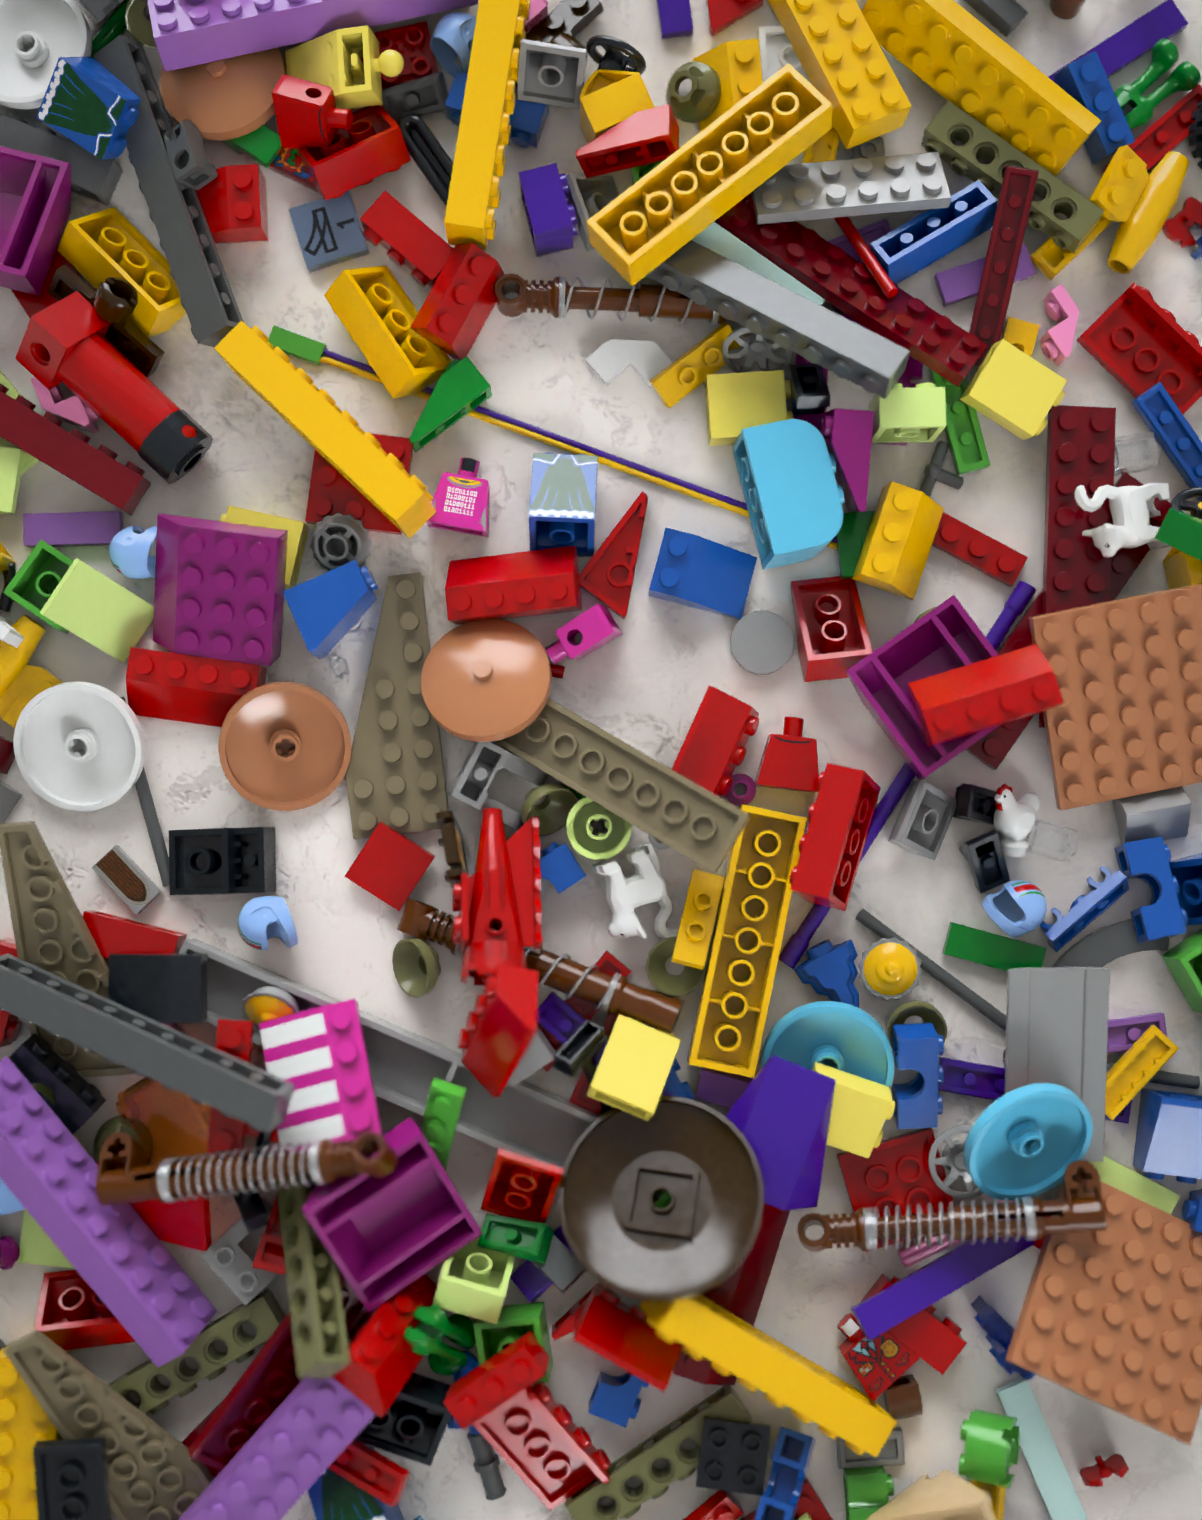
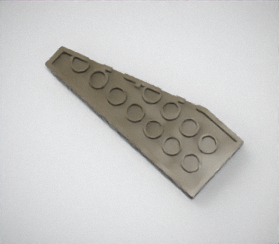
(397, 744)
(52, 933)
(145, 1464)

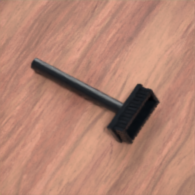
(578, 1051)
(250, 1204)

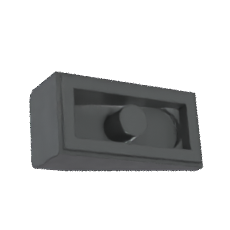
(416, 96)

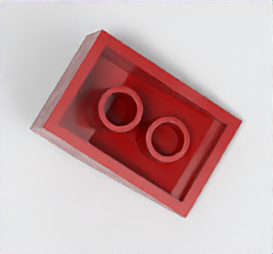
(236, 204)
(828, 627)
(521, 1187)

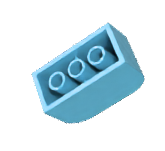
(789, 490)

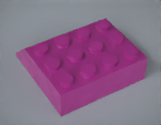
(32, 216)
(219, 589)
(928, 647)
(393, 1225)

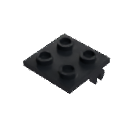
(733, 1456)

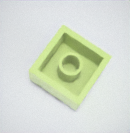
(909, 414)
(474, 1282)

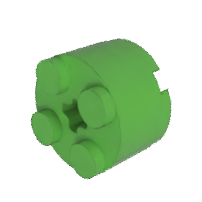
(989, 1448)

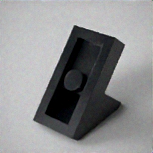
(808, 389)
(975, 804)
(986, 861)

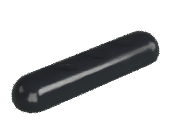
(427, 154)

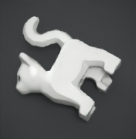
(1130, 515)
(634, 890)

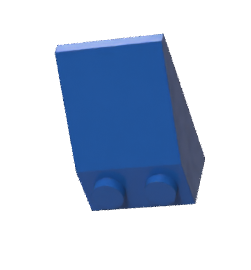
(702, 574)

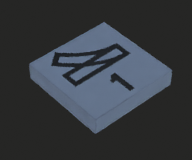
(328, 231)

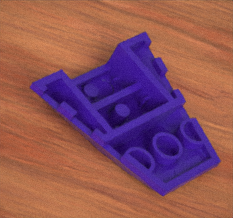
(787, 1126)

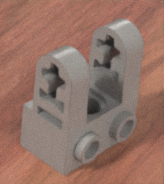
(479, 772)
(234, 1265)

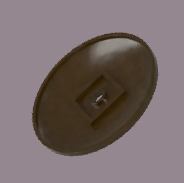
(673, 1249)

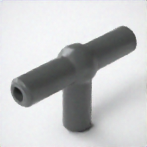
(934, 472)

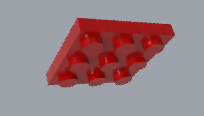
(334, 494)
(895, 1176)

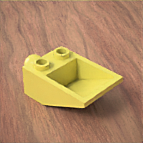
(337, 63)

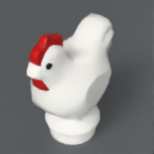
(1014, 819)

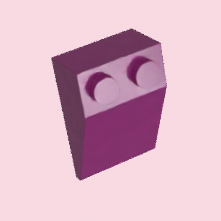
(850, 440)

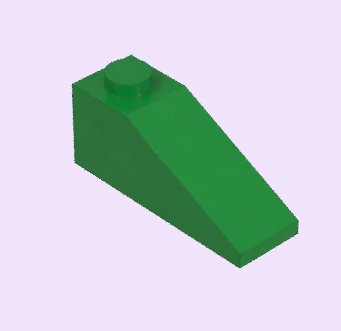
(454, 396)

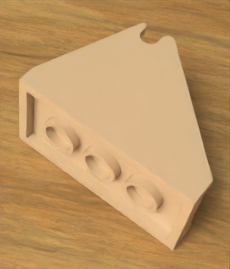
(938, 1499)

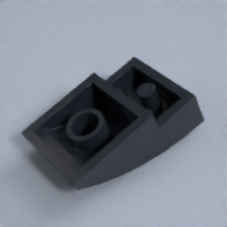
(222, 861)
(161, 985)

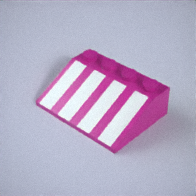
(331, 1071)

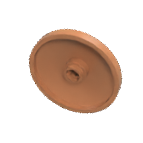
(224, 95)
(486, 680)
(284, 746)

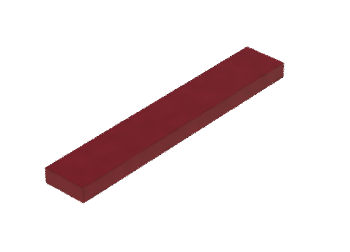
(1003, 255)

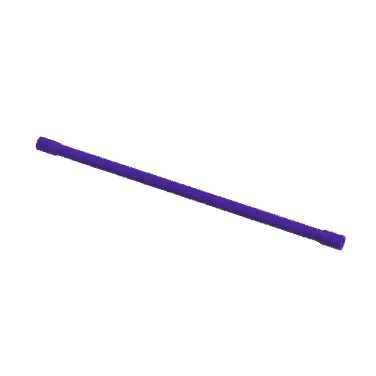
(800, 940)

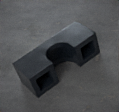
(74, 1097)

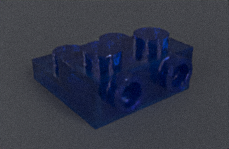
(998, 1334)

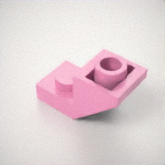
(1059, 340)
(70, 410)

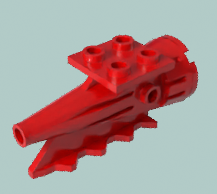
(501, 897)

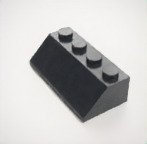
(412, 1422)

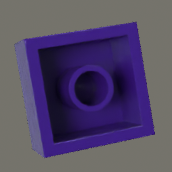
(548, 209)

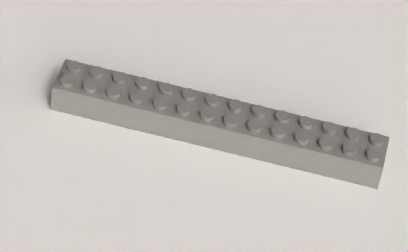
(405, 1064)

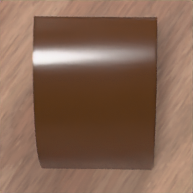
(903, 1398)

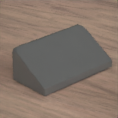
(1002, 14)

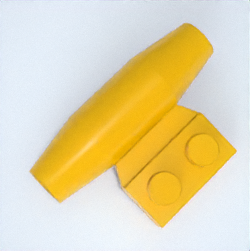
(1137, 202)
(17, 679)

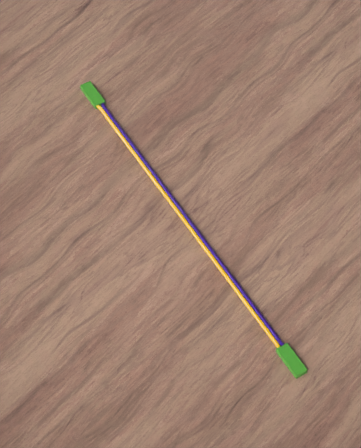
(313, 352)

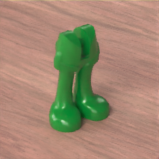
(1163, 58)
(426, 1338)

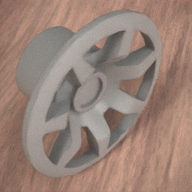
(755, 348)
(953, 1160)

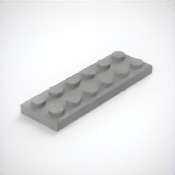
(852, 188)

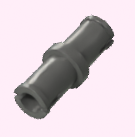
(487, 1465)

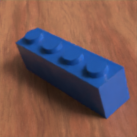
(936, 232)

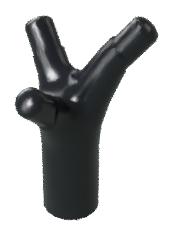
(6, 601)

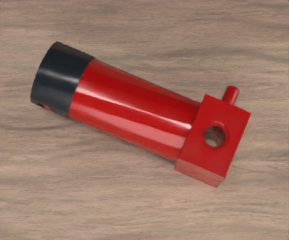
(71, 347)

